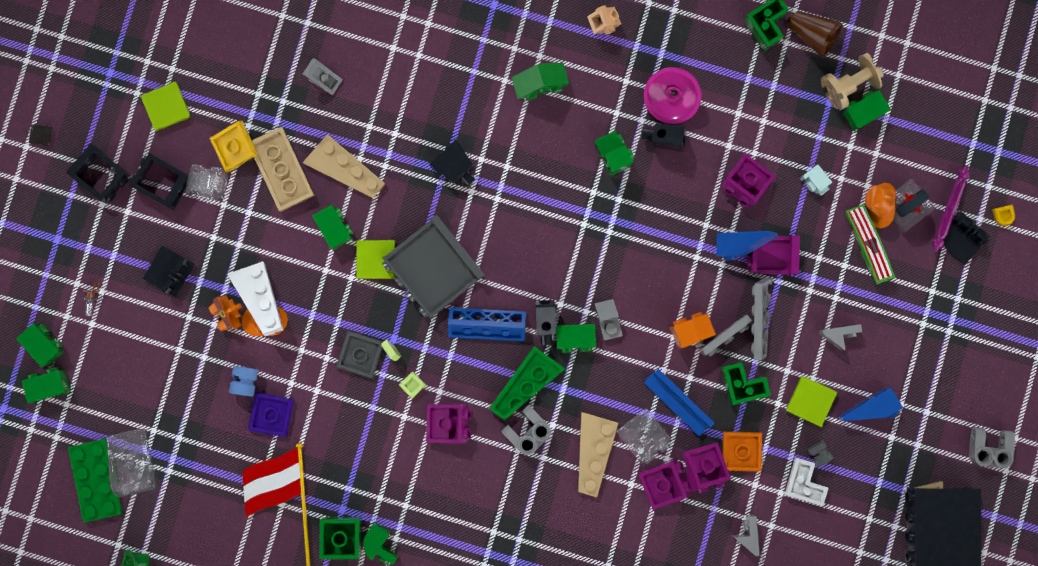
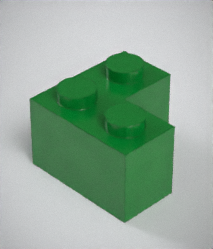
(762, 23)
(540, 80)
(614, 153)
(741, 389)

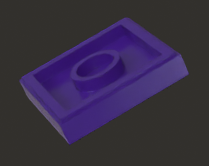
(271, 414)

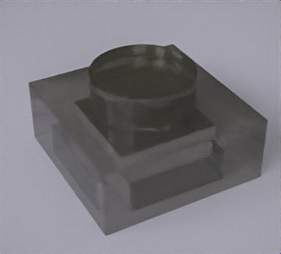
(40, 135)

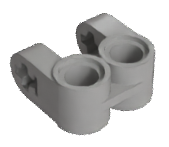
(531, 434)
(1006, 447)

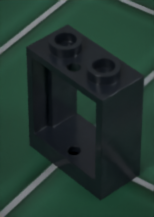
(85, 161)
(177, 190)

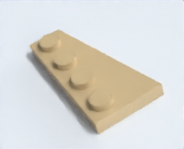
(340, 165)
(595, 446)

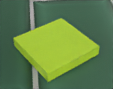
(165, 106)
(370, 259)
(811, 401)

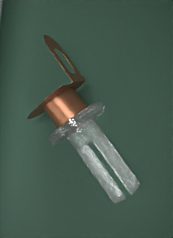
(89, 298)

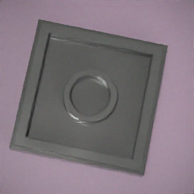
(360, 354)

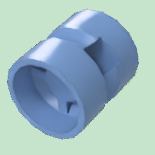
(243, 381)

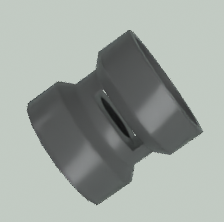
(820, 453)

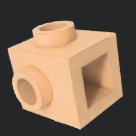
(604, 20)

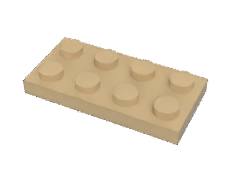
(281, 169)

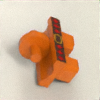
(228, 312)

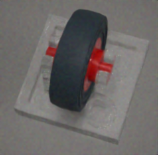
(911, 205)

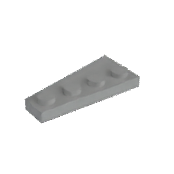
(761, 318)

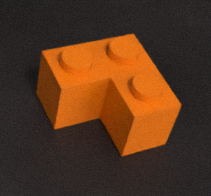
(692, 331)

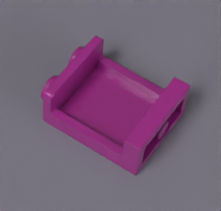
(776, 257)

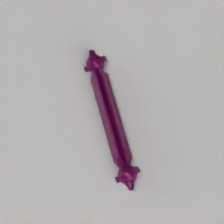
(950, 209)

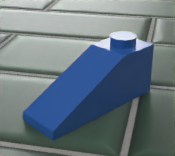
(741, 243)
(879, 405)

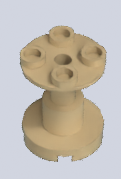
(840, 88)

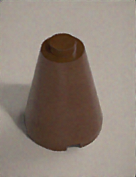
(815, 30)

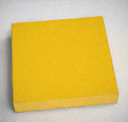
(233, 146)

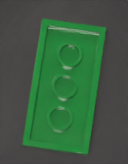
(92, 481)

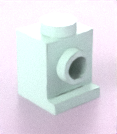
(816, 180)

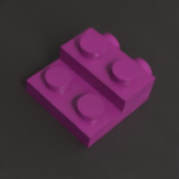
(747, 181)
(448, 423)
(705, 468)
(665, 483)

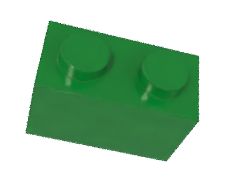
(866, 110)
(333, 227)
(575, 336)
(40, 344)
(46, 386)

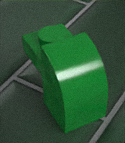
(374, 543)

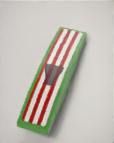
(870, 244)

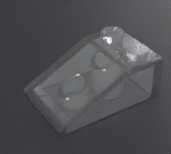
(130, 463)

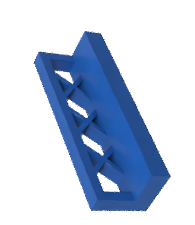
(486, 327)
(678, 402)

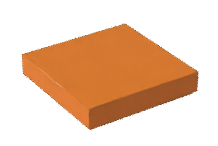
(742, 451)

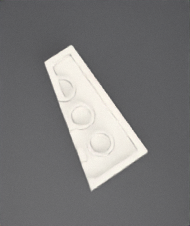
(256, 292)

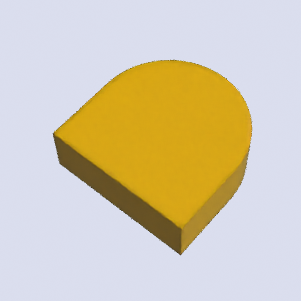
(1004, 215)

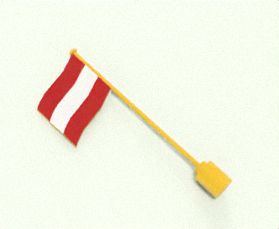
(275, 483)

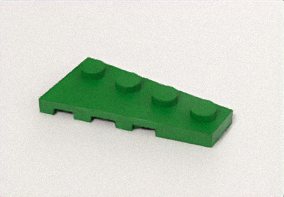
(529, 378)

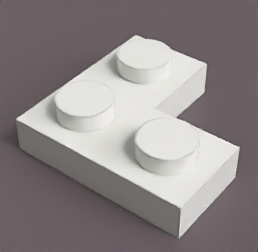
(800, 485)

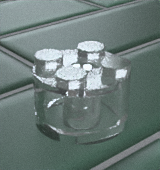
(206, 183)

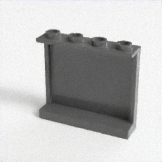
(432, 267)

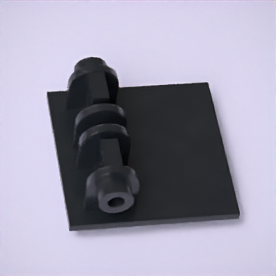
(964, 238)
(168, 271)

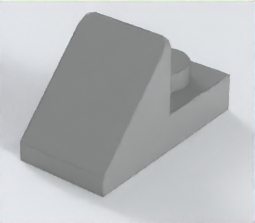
(322, 76)
(608, 319)
(835, 335)
(750, 539)

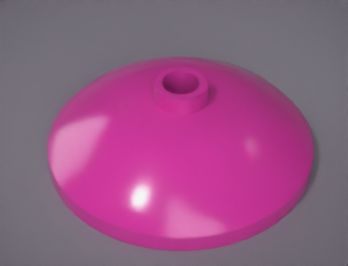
(670, 107)

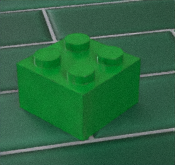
(340, 538)

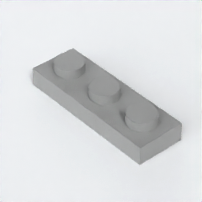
(726, 336)

